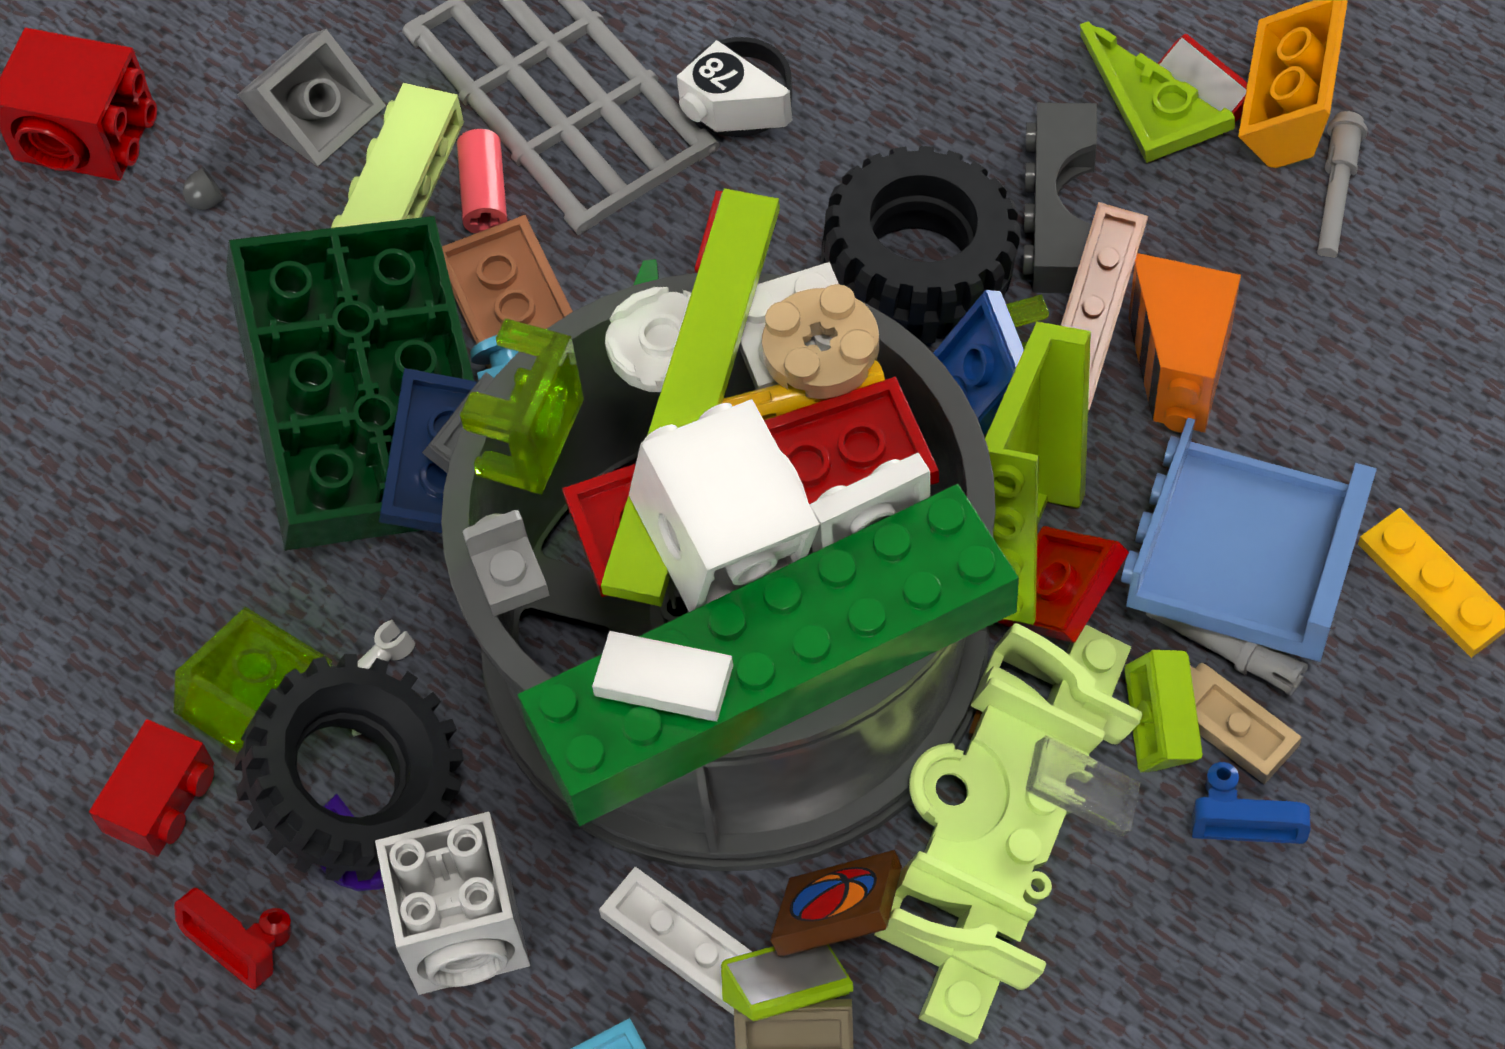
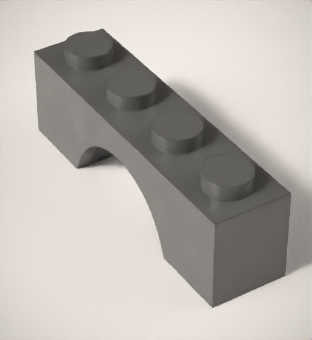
(1064, 150)

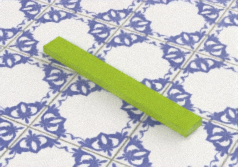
(698, 367)

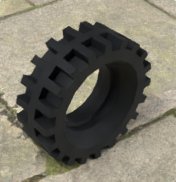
(380, 710)

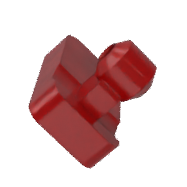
(224, 938)

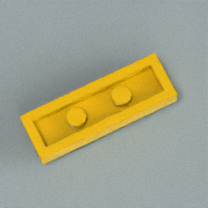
(1435, 581)

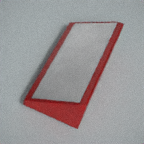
(1205, 72)

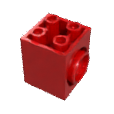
(74, 104)

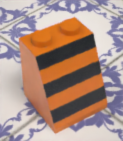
(1181, 335)

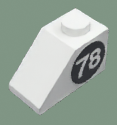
(731, 93)

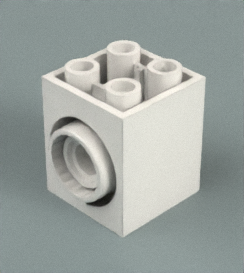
(721, 502)
(452, 903)

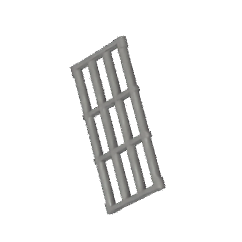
(561, 127)

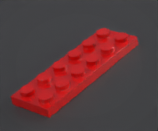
(826, 443)

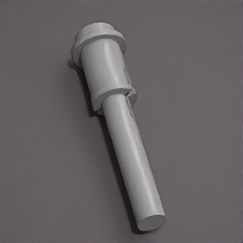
(1346, 134)

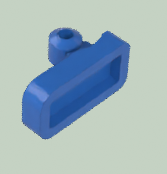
(1226, 818)

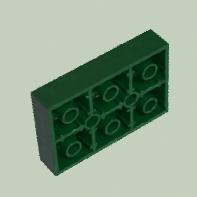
(325, 351)

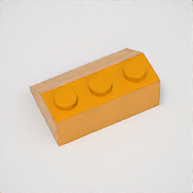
(1292, 81)

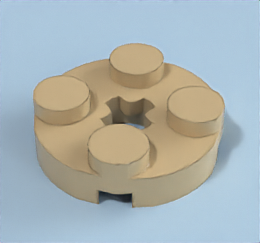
(820, 312)

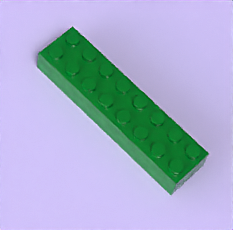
(793, 646)

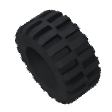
(929, 194)

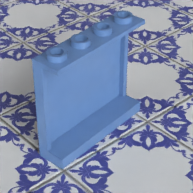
(1246, 546)

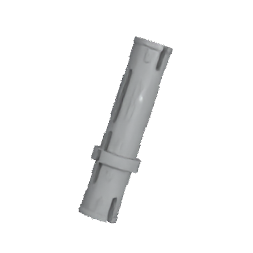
(1261, 661)

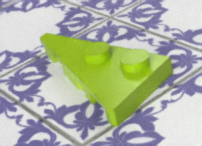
(1155, 106)

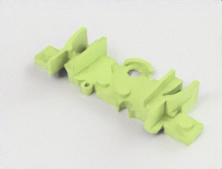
(992, 842)

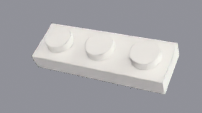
(672, 932)

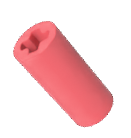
(481, 180)

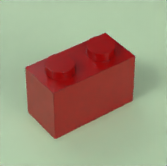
(153, 788)

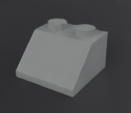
(312, 97)

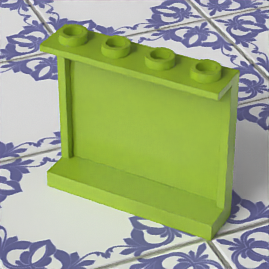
(1039, 447)

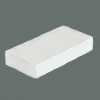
(663, 676)

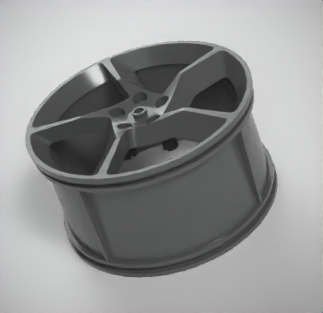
(800, 785)

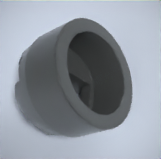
(202, 191)

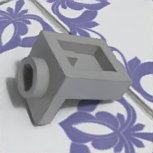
(505, 562)

